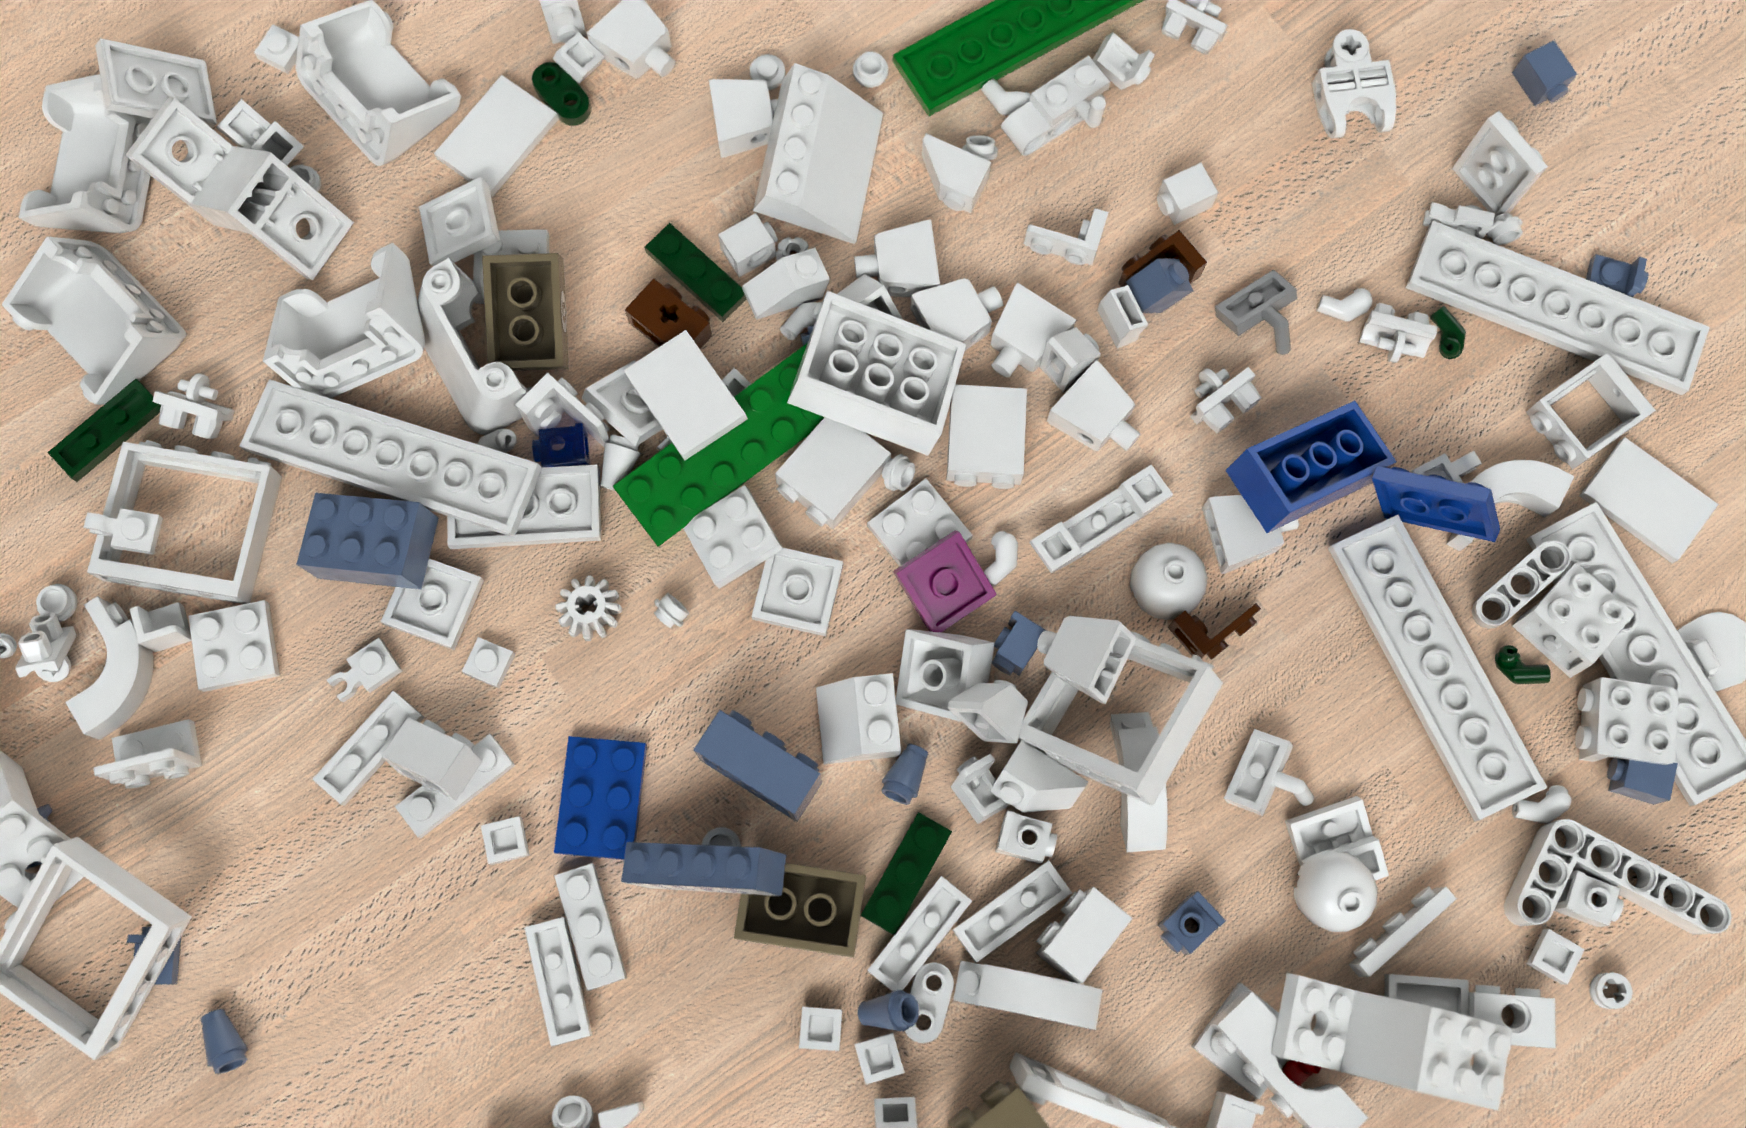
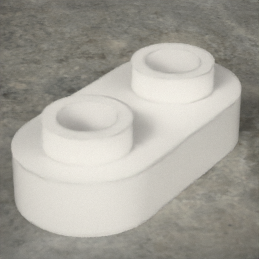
(931, 1003)

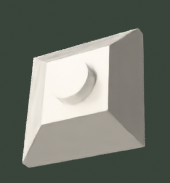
(940, 668)

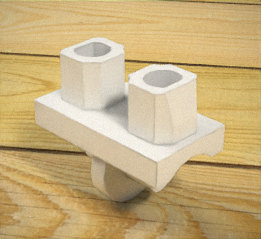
(1209, 28)
(1398, 334)
(177, 406)
(1212, 408)
(46, 649)

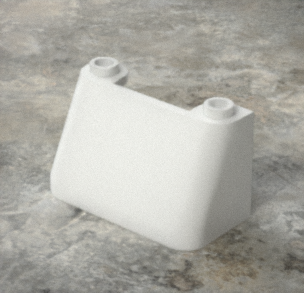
(368, 84)
(92, 178)
(94, 314)
(352, 337)
(481, 394)

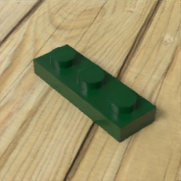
(696, 272)
(105, 430)
(906, 873)

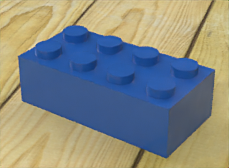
(1309, 466)

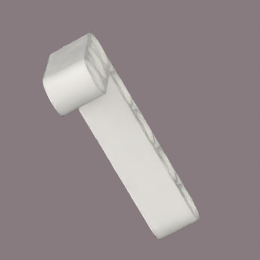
(1613, 870)

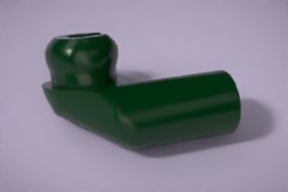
(1452, 334)
(1511, 665)

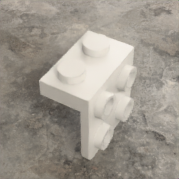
(1627, 721)

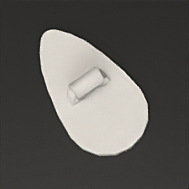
(1718, 647)

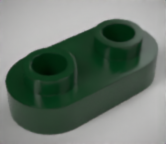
(559, 92)

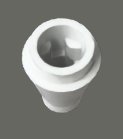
(618, 460)

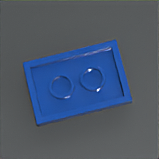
(1437, 503)
(600, 797)

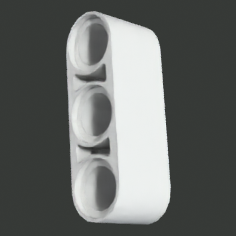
(1031, 131)
(1530, 568)

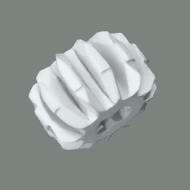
(588, 595)

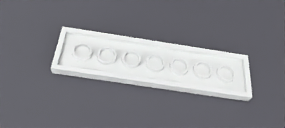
(1557, 307)
(391, 457)
(1653, 652)
(1437, 668)

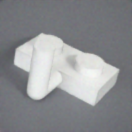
(1073, 92)
(1261, 772)

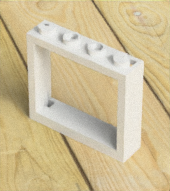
(123, 494)
(1149, 781)
(48, 1004)

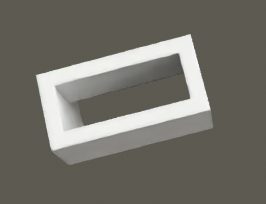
(1122, 316)

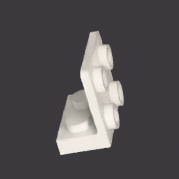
(550, 398)
(1574, 621)
(151, 754)

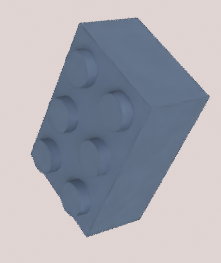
(368, 540)
(759, 763)

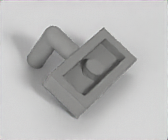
(1258, 303)

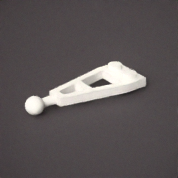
(1047, 1083)

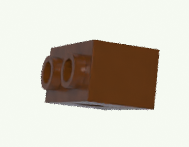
(659, 302)

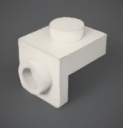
(1122, 63)
(973, 788)

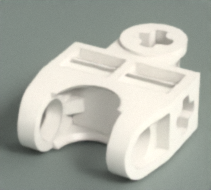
(1354, 84)

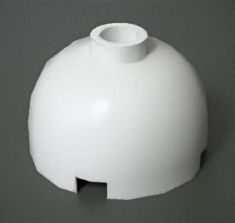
(1168, 581)
(1335, 891)

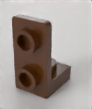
(1171, 247)
(1192, 632)

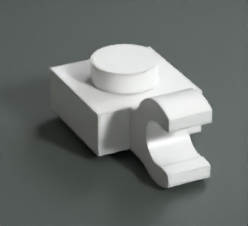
(1449, 470)
(130, 531)

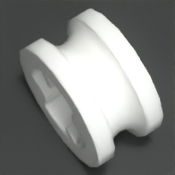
(1624, 990)

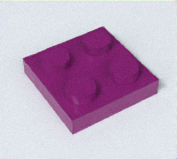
(945, 582)

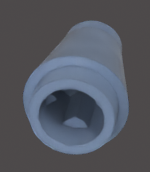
(905, 775)
(890, 1011)
(222, 1042)

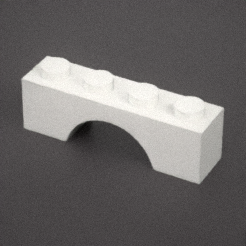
(1250, 1032)

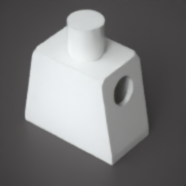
(633, 39)
(741, 114)
(902, 259)
(956, 310)
(1025, 329)
(1095, 411)
(1238, 533)
(1088, 653)

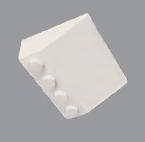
(818, 155)
(878, 374)

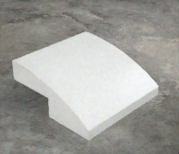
(1338, 828)

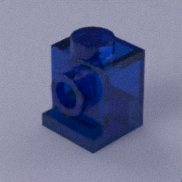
(572, 454)

